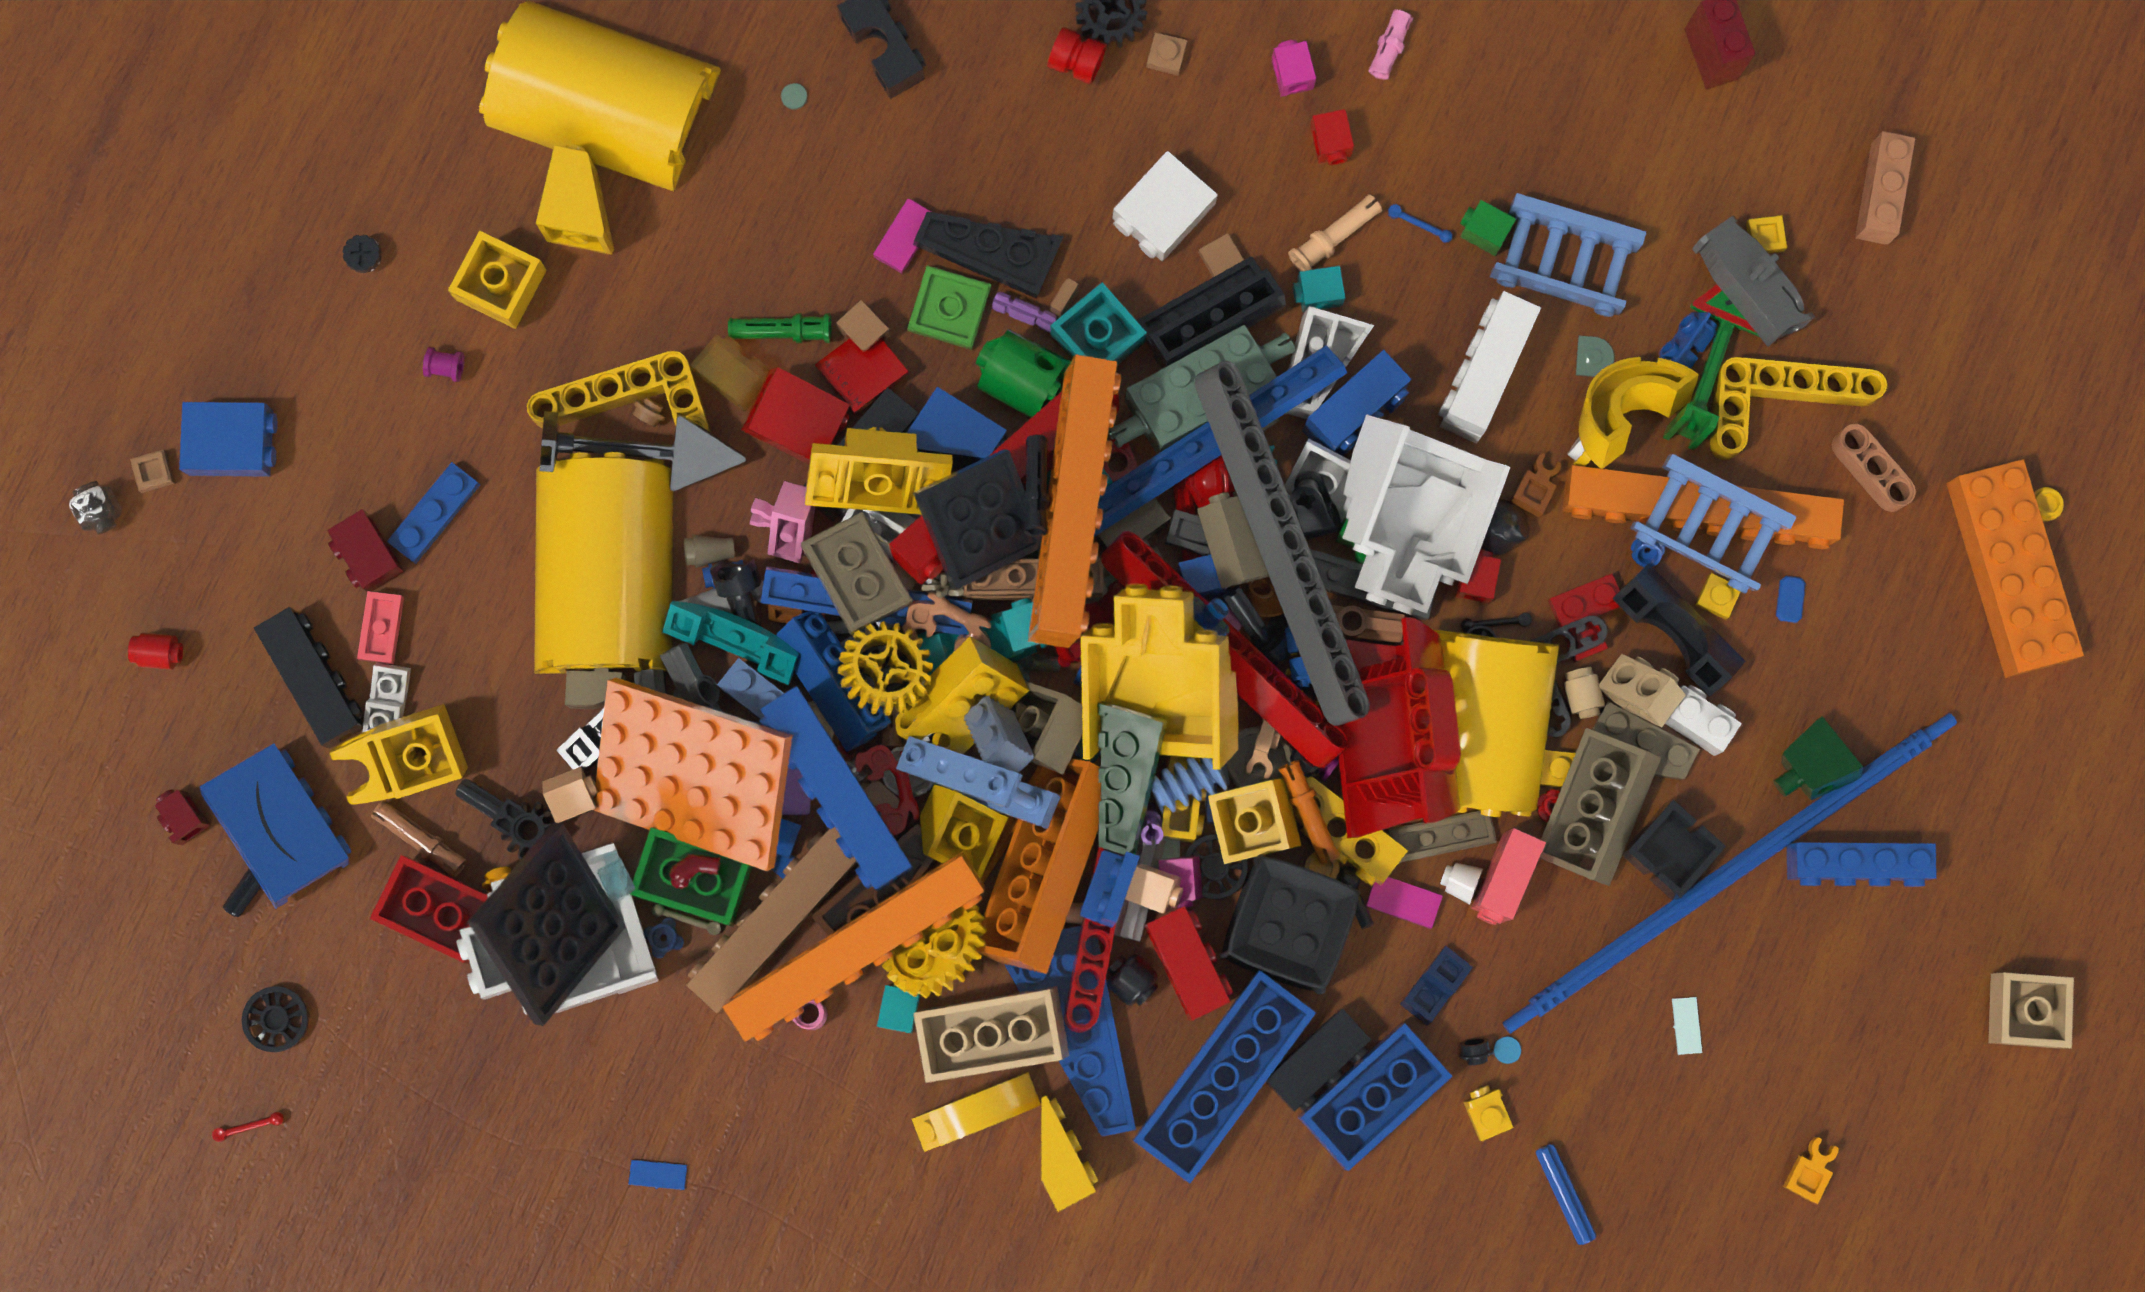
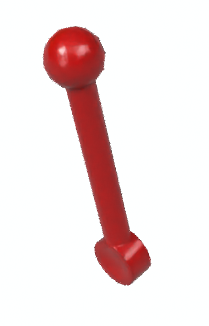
(221, 1134)

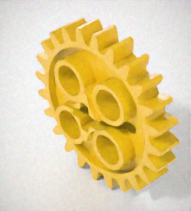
(938, 955)

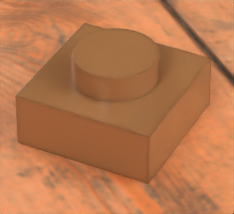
(1166, 53)

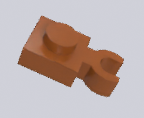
(1535, 488)

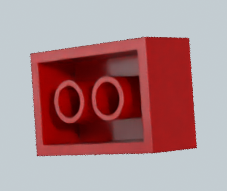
(427, 906)
(1188, 963)

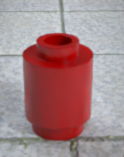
(155, 651)

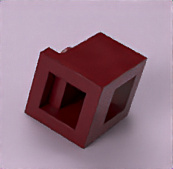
(180, 815)

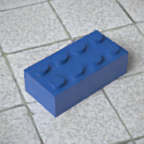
(1374, 1096)

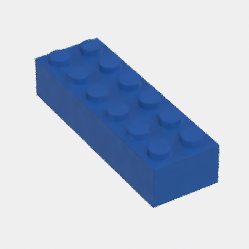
(838, 791)
(1224, 1076)

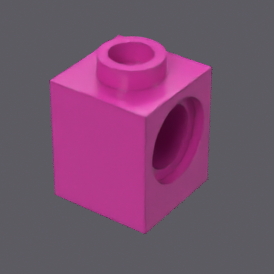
(1293, 67)

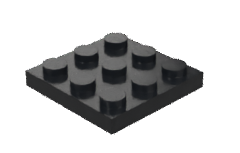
(977, 519)

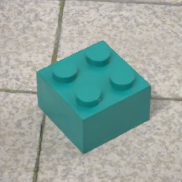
(1098, 328)

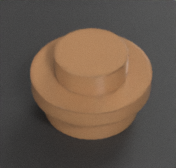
(649, 411)

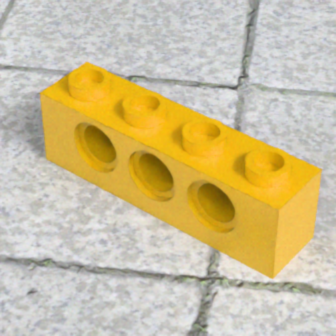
(1386, 850)

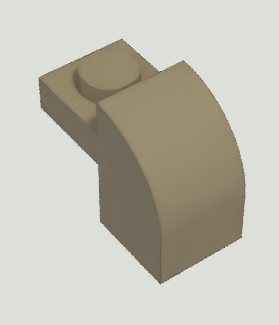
(588, 688)

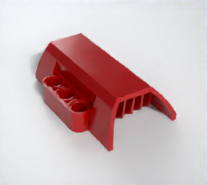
(1408, 743)

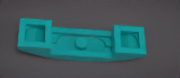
(733, 634)

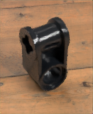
(1314, 506)

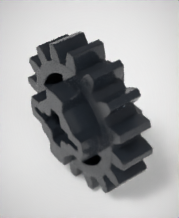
(1121, 19)

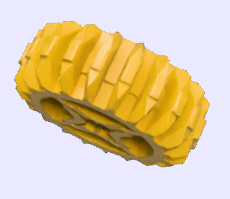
(872, 666)

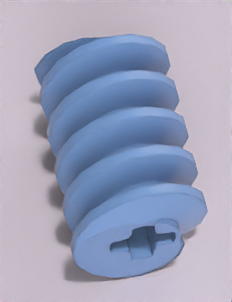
(1186, 782)

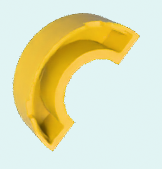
(1627, 387)

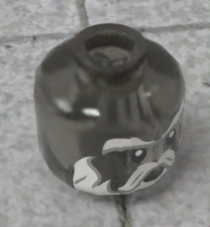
(95, 507)

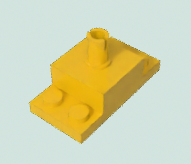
(872, 472)

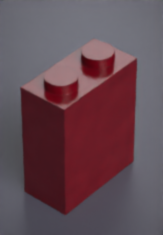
(1719, 41)

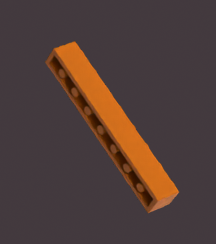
(1634, 496)
(853, 947)

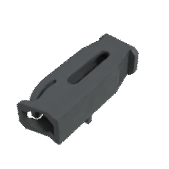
(1753, 281)

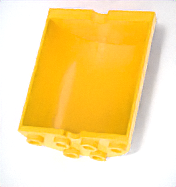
(1501, 718)

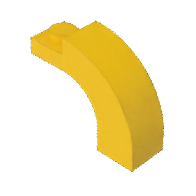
(976, 1112)

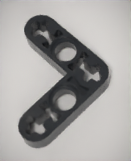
(1588, 644)

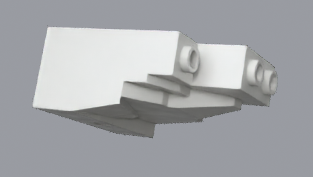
(1416, 512)
(619, 970)

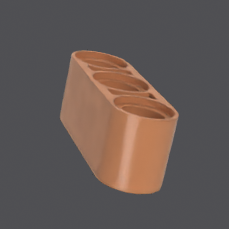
(1876, 485)

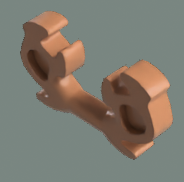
(921, 615)

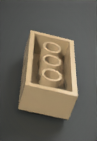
(991, 1034)

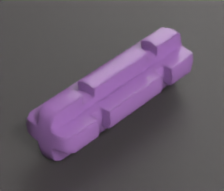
(1023, 311)

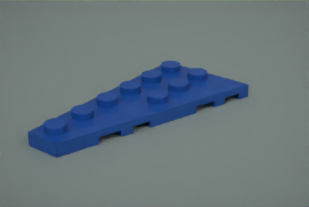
(1095, 1055)

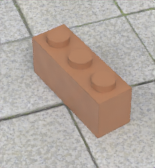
(1885, 188)

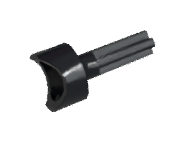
(738, 582)
(1268, 641)

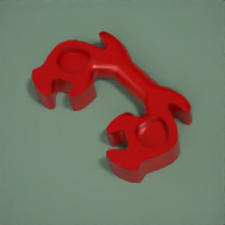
(881, 760)

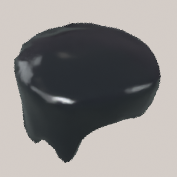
(1506, 528)

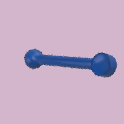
(1396, 212)

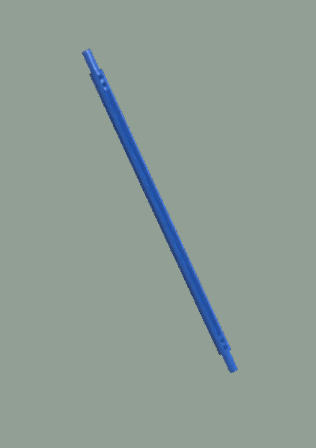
(1727, 874)

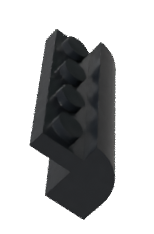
(1211, 311)

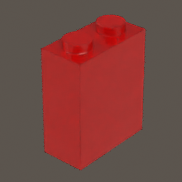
(795, 415)

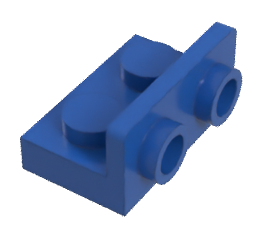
(1109, 887)

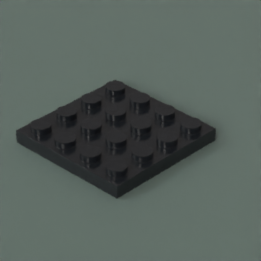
(547, 924)

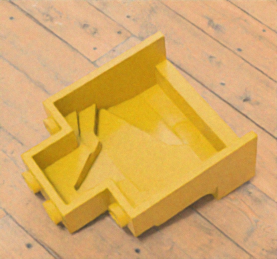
(1161, 671)

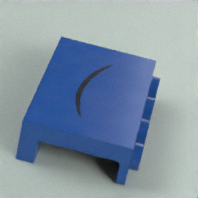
(275, 823)

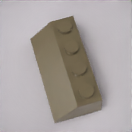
(1598, 806)

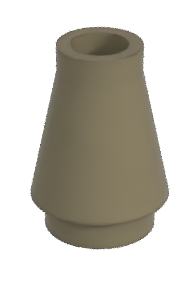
(705, 549)

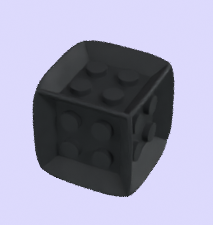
(1290, 924)

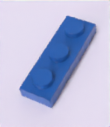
(433, 513)

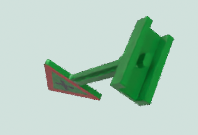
(1694, 419)

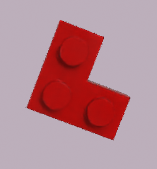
(1585, 601)

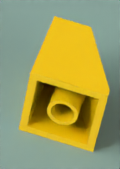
(573, 202)

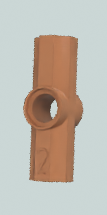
(1375, 625)

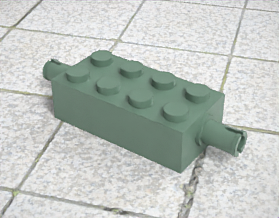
(1167, 402)

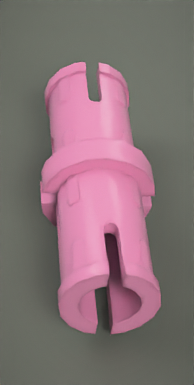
(1390, 44)

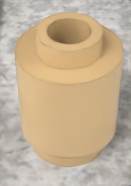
(1583, 692)

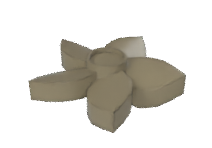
(942, 587)

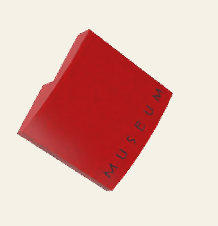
(861, 375)

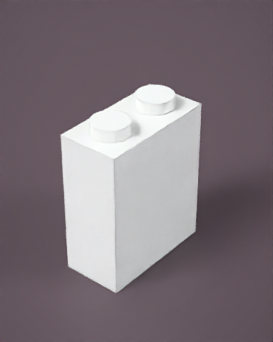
(1164, 207)

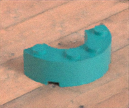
(1007, 636)

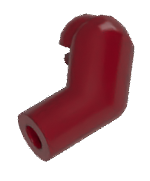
(691, 865)

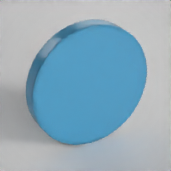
(1507, 1050)

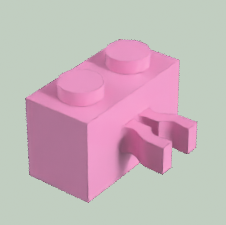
(788, 521)

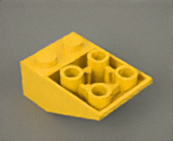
(1061, 1168)

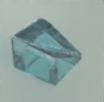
(616, 881)

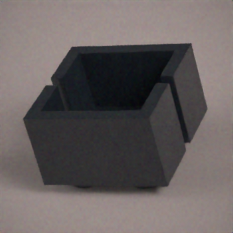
(1672, 851)

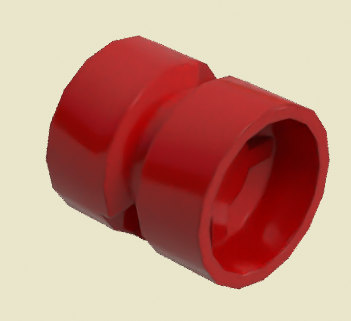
(1079, 56)

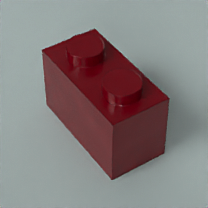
(364, 551)

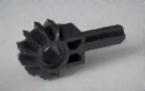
(507, 816)

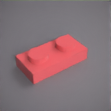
(380, 627)

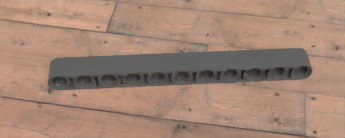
(1282, 543)

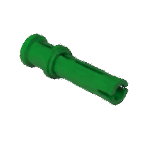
(796, 328)

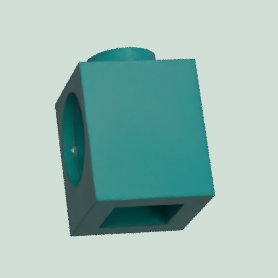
(1319, 288)
(898, 1010)

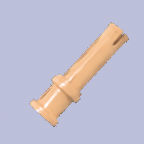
(1323, 243)

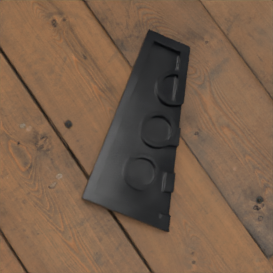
(996, 252)

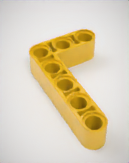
(1782, 388)
(627, 392)

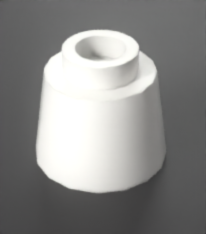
(1461, 881)

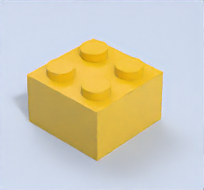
(497, 279)
(1254, 820)

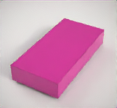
(897, 244)
(1405, 902)

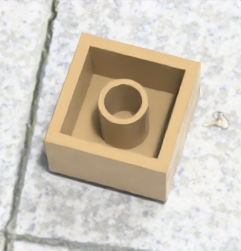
(2031, 1010)

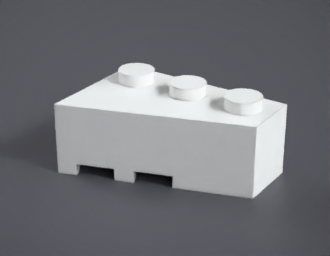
(1322, 329)

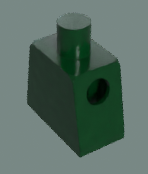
(1817, 763)

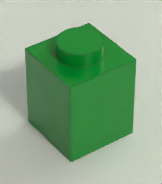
(1486, 227)

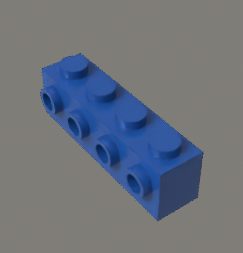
(1861, 861)

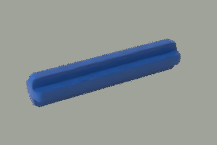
(1566, 1194)

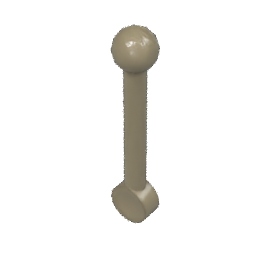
(713, 928)

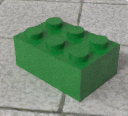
(707, 894)

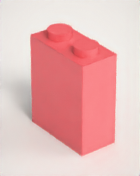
(1507, 876)

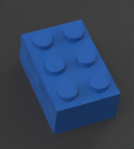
(1370, 392)

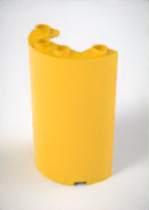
(595, 89)
(602, 564)

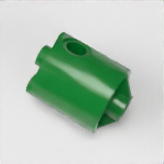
(1020, 372)

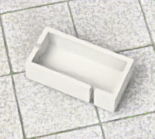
(1492, 361)

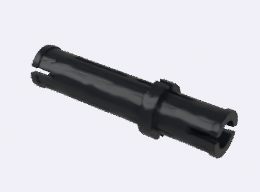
(1036, 497)

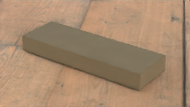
(1445, 836)

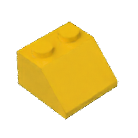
(959, 824)

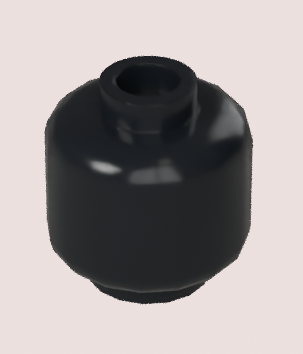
(1132, 980)

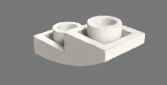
(387, 695)

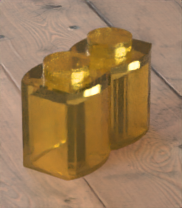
(730, 372)

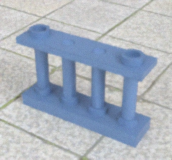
(1559, 223)
(1710, 489)
(980, 781)

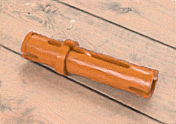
(1303, 798)

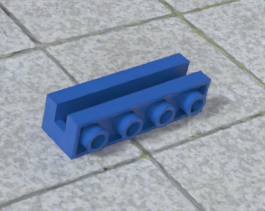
(818, 672)

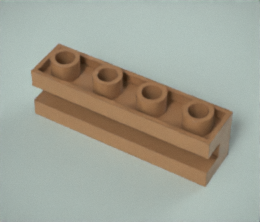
(1018, 582)

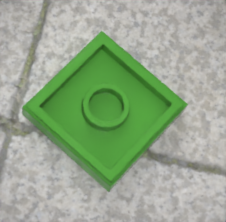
(949, 307)

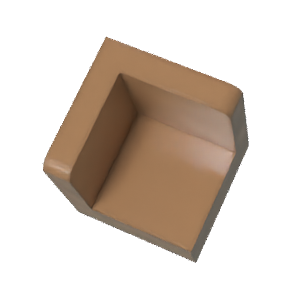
(862, 326)

